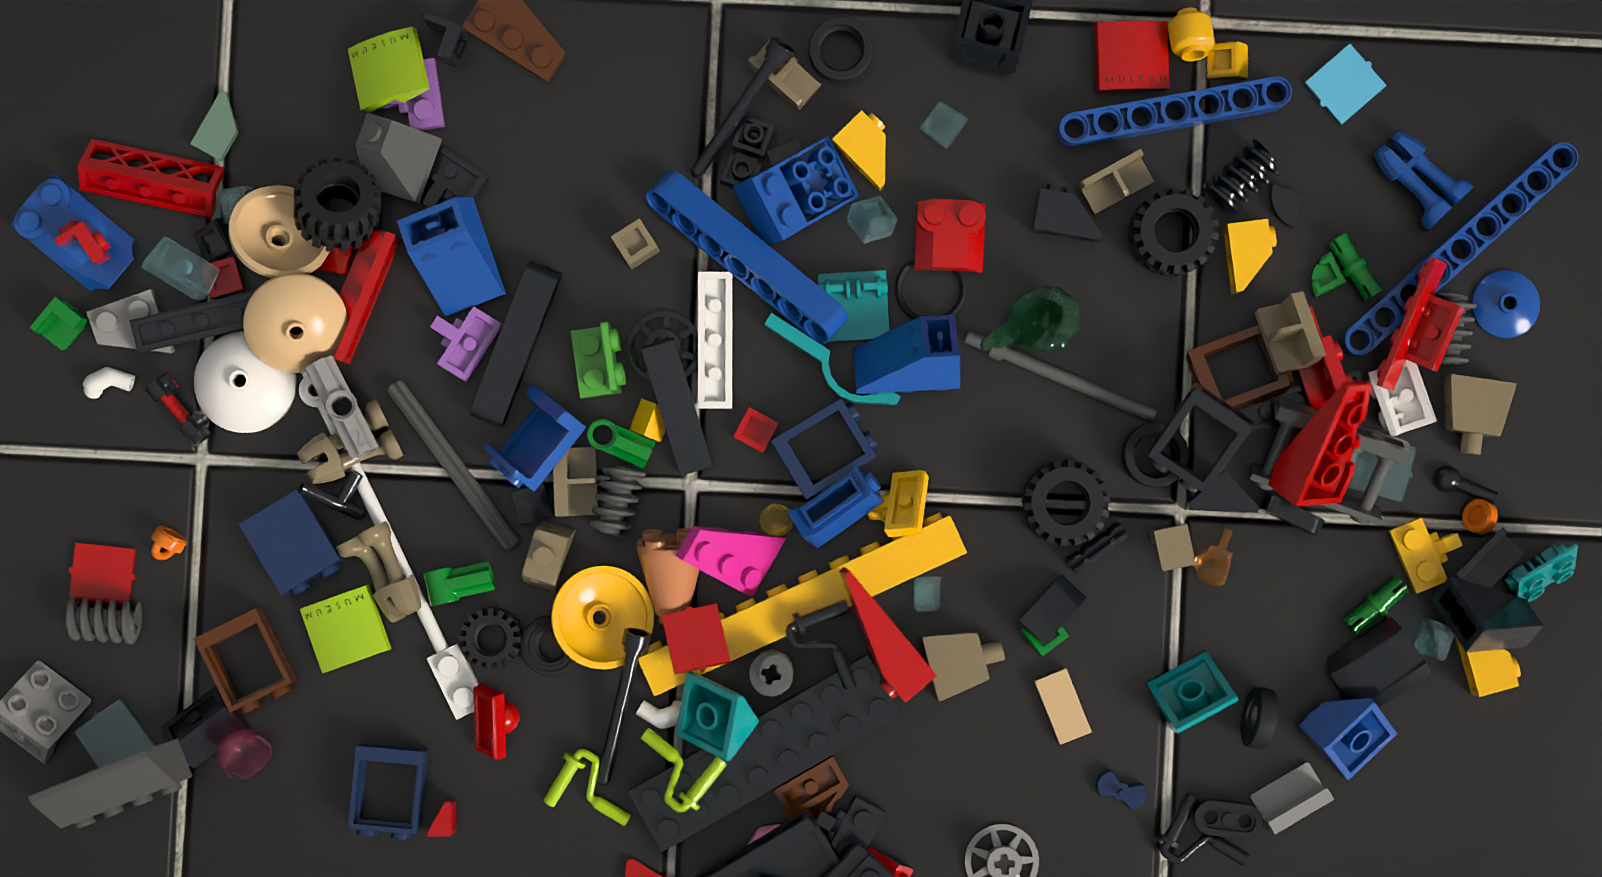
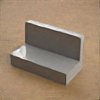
(1290, 797)

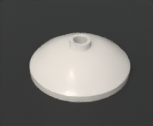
(245, 408)

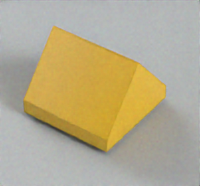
(648, 421)

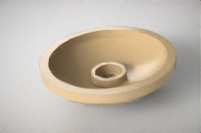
(269, 217)
(292, 302)

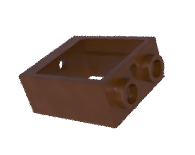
(1202, 375)
(206, 646)

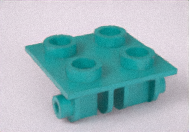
(864, 300)
(1557, 567)

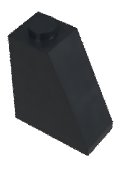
(1485, 617)

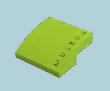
(388, 69)
(345, 628)

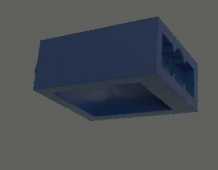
(795, 468)
(389, 754)

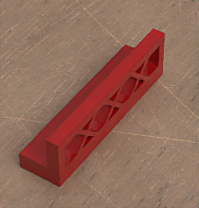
(147, 183)
(363, 287)

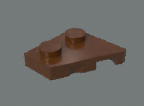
(813, 789)

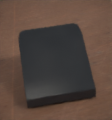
(214, 240)

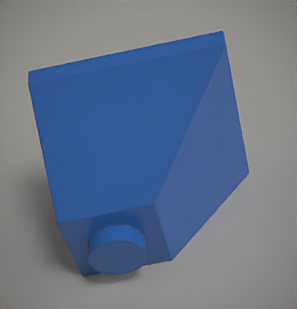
(1348, 732)

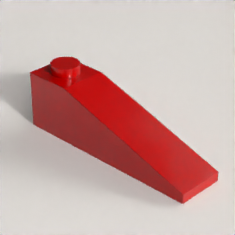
(1318, 461)
(892, 653)

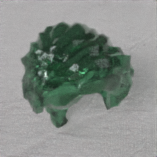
(1038, 321)

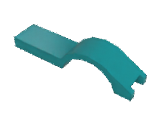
(822, 355)

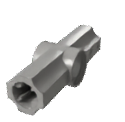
(351, 427)

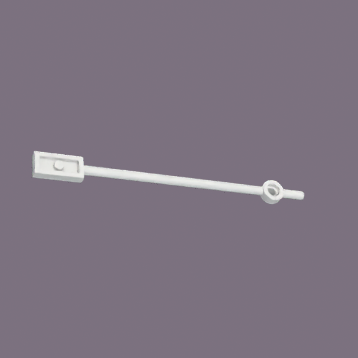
(449, 663)

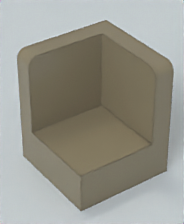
(635, 243)
(1173, 547)

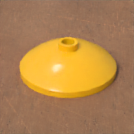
(621, 601)

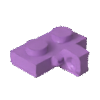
(425, 109)
(466, 341)

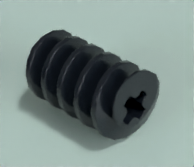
(1242, 177)

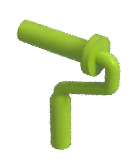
(672, 755)
(572, 763)

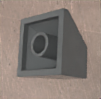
(397, 156)

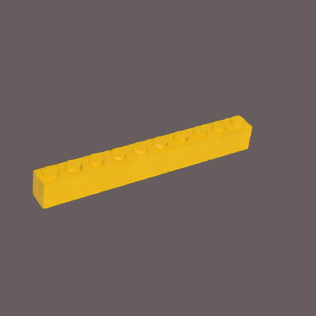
(767, 620)

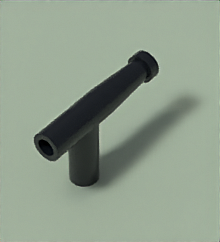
(340, 502)

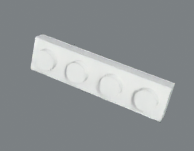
(715, 340)

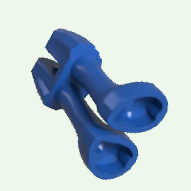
(1414, 156)

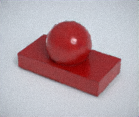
(493, 721)

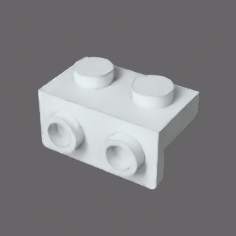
(1406, 405)

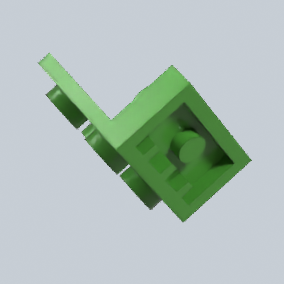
(597, 362)

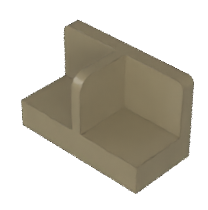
(788, 81)
(1115, 182)
(1290, 334)
(576, 483)

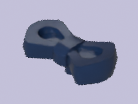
(1110, 786)

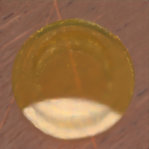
(775, 520)

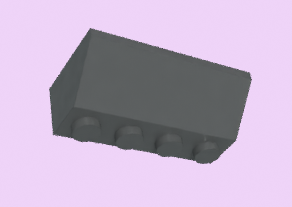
(114, 785)

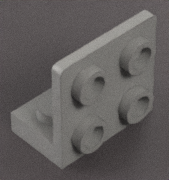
(40, 710)

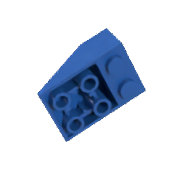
(796, 191)
(452, 254)
(910, 358)

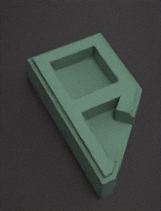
(217, 129)

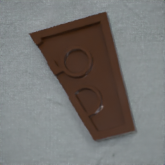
(516, 34)

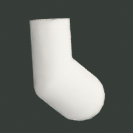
(105, 377)
(658, 717)

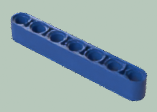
(1188, 103)
(746, 256)

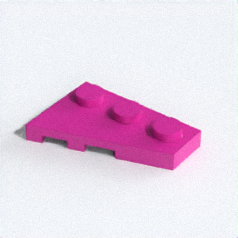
(731, 556)

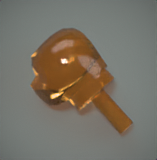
(1215, 564)

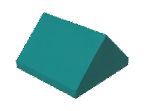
(1191, 692)
(714, 717)

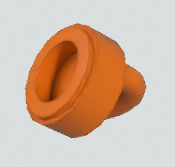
(1480, 516)
(168, 539)

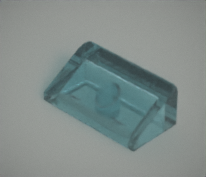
(181, 269)

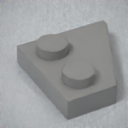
(112, 322)

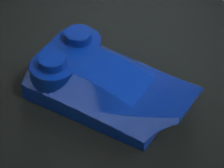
(57, 204)

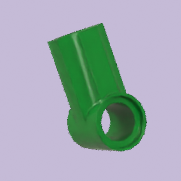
(624, 444)
(450, 584)

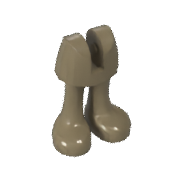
(330, 446)
(394, 592)

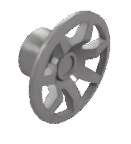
(1001, 859)

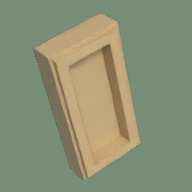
(1062, 706)

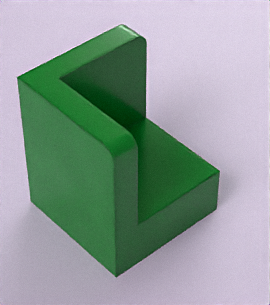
(60, 323)

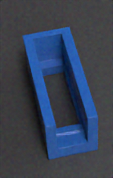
(843, 515)

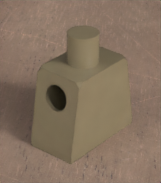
(1476, 408)
(547, 555)
(959, 661)

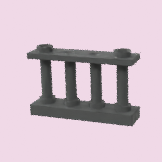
(1385, 447)

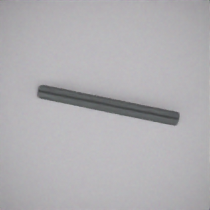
(453, 465)

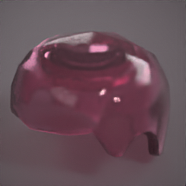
(243, 753)

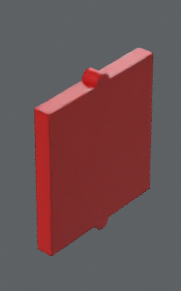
(102, 573)
(695, 639)

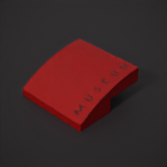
(1132, 56)

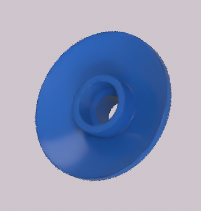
(1490, 309)

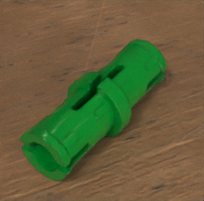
(1355, 267)
(1376, 605)

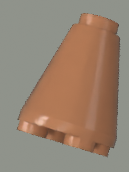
(667, 577)

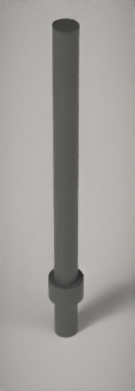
(1064, 378)

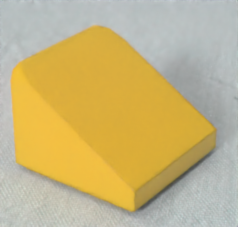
(1228, 61)

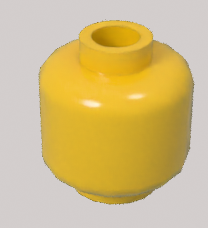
(1191, 34)

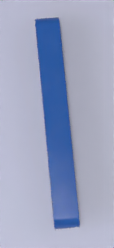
(1470, 238)

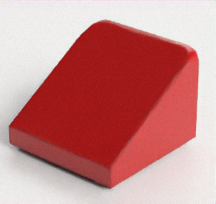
(338, 262)
(445, 822)

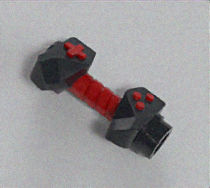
(194, 423)

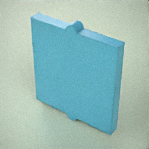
(1345, 84)

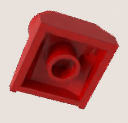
(949, 235)

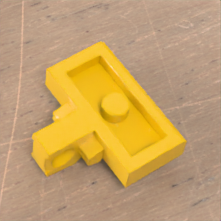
(903, 504)
(1422, 553)

